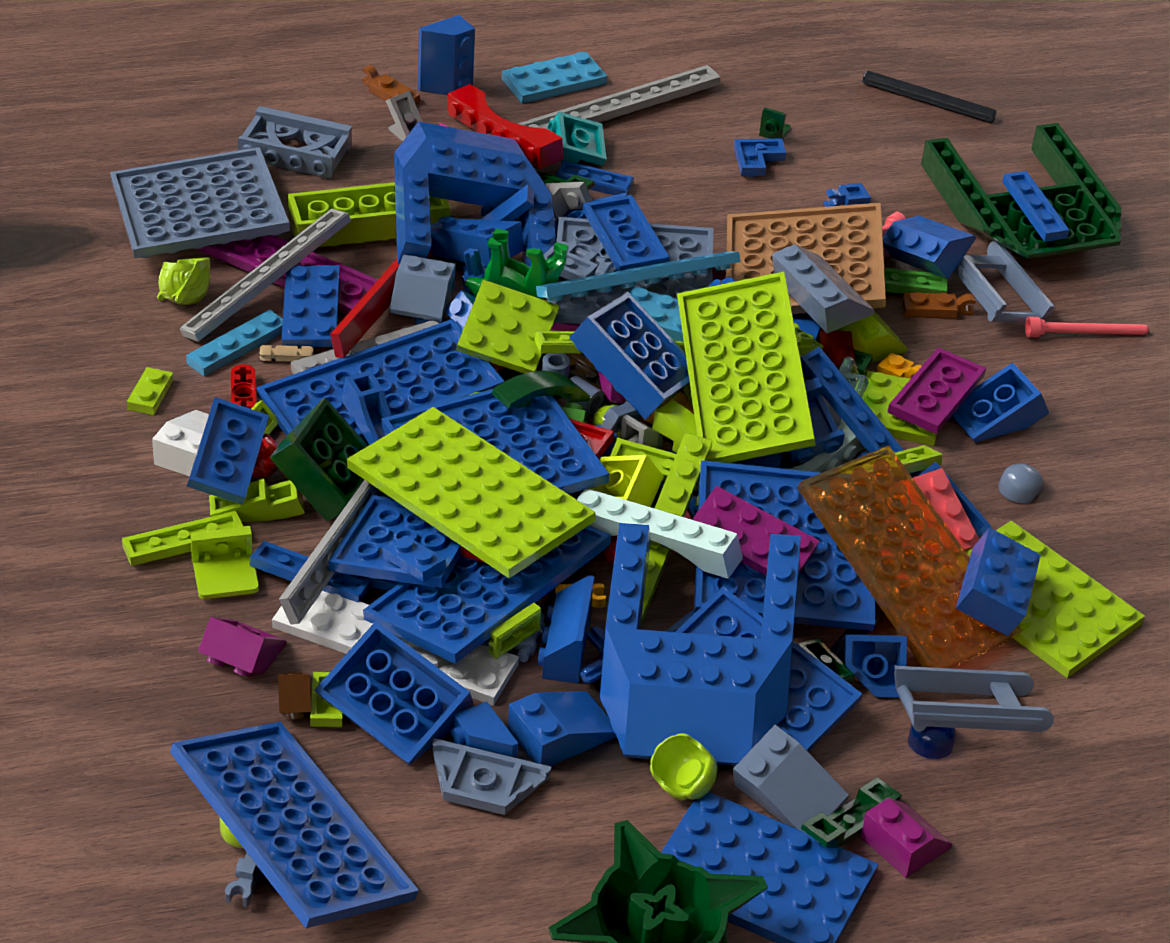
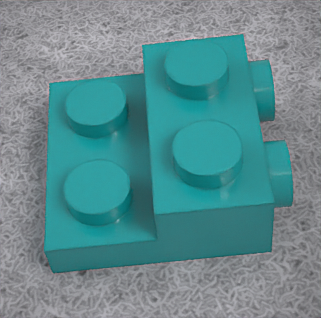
(581, 138)

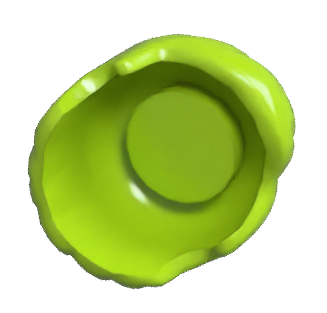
(683, 767)

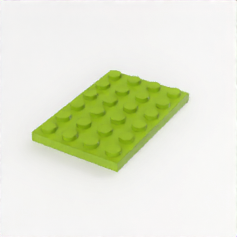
(1068, 611)

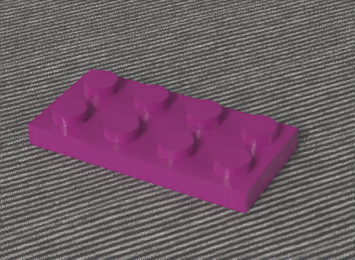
(936, 390)
(752, 526)

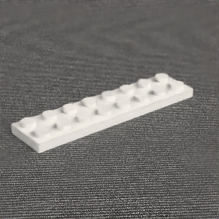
(341, 623)

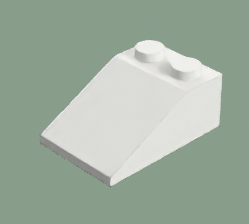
(178, 442)

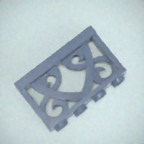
(319, 135)

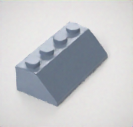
(820, 289)

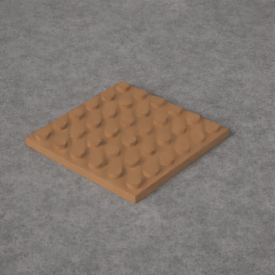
(842, 235)

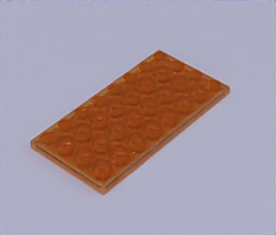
(902, 555)

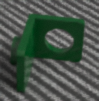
(773, 124)

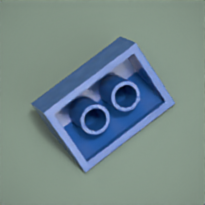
(446, 55)
(927, 244)
(567, 632)

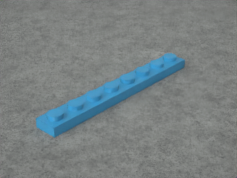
(628, 278)

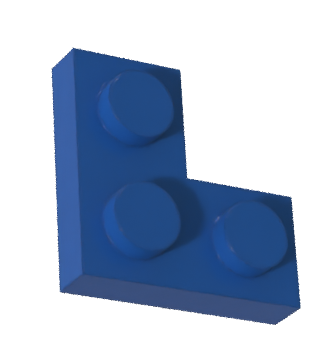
(754, 152)

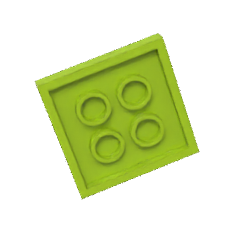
(504, 327)
(879, 394)

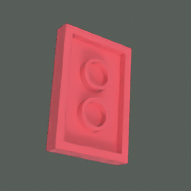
(946, 503)

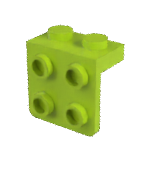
(223, 562)

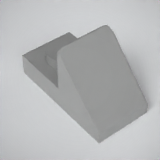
(404, 114)
(568, 196)

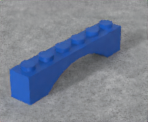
(366, 404)

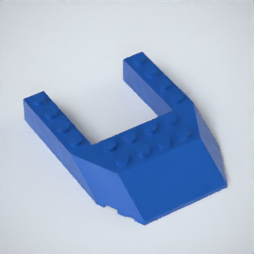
(468, 170)
(696, 684)

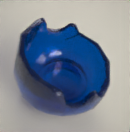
(932, 741)

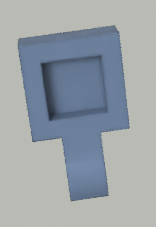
(614, 416)
(248, 876)

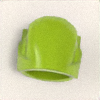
(184, 281)

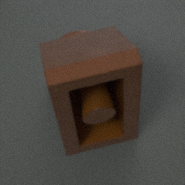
(294, 694)

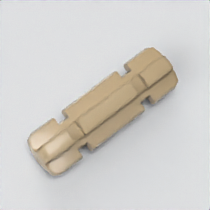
(284, 353)

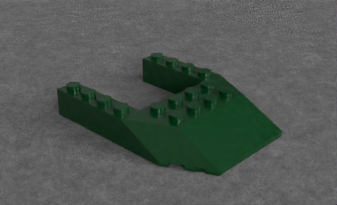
(1077, 198)

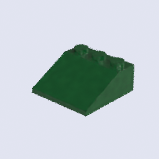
(317, 457)

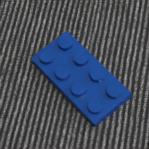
(625, 233)
(310, 305)
(228, 451)

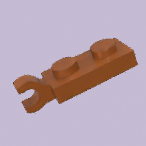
(385, 85)
(937, 305)

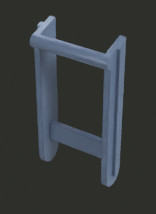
(991, 301)
(1001, 684)

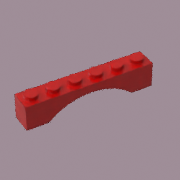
(470, 108)

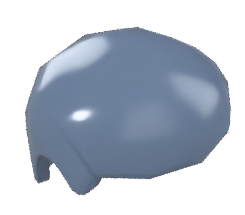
(1021, 483)

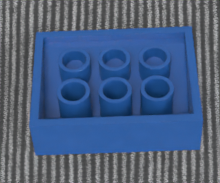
(633, 354)
(394, 693)

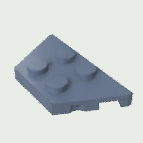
(484, 777)

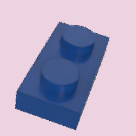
(414, 558)

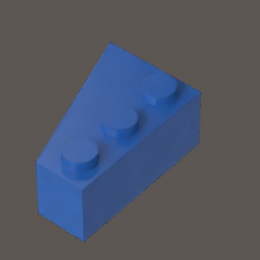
(454, 236)

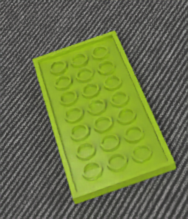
(745, 368)
(471, 491)

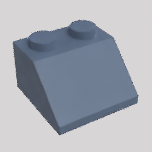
(423, 288)

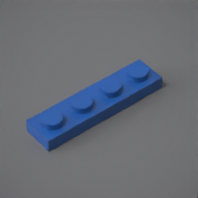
(1035, 206)
(288, 563)

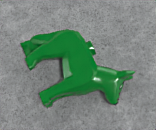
(515, 274)

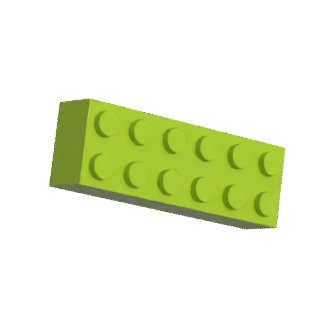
(369, 207)

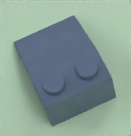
(787, 780)

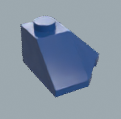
(873, 661)

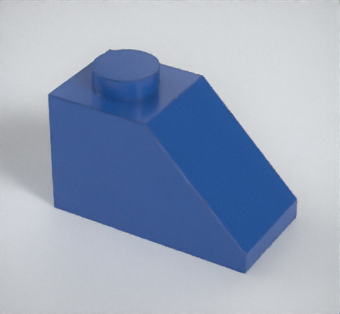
(483, 730)

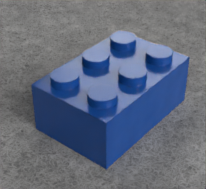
(998, 581)

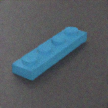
(235, 343)

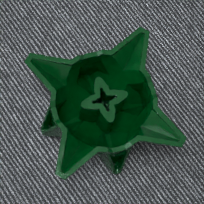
(656, 899)

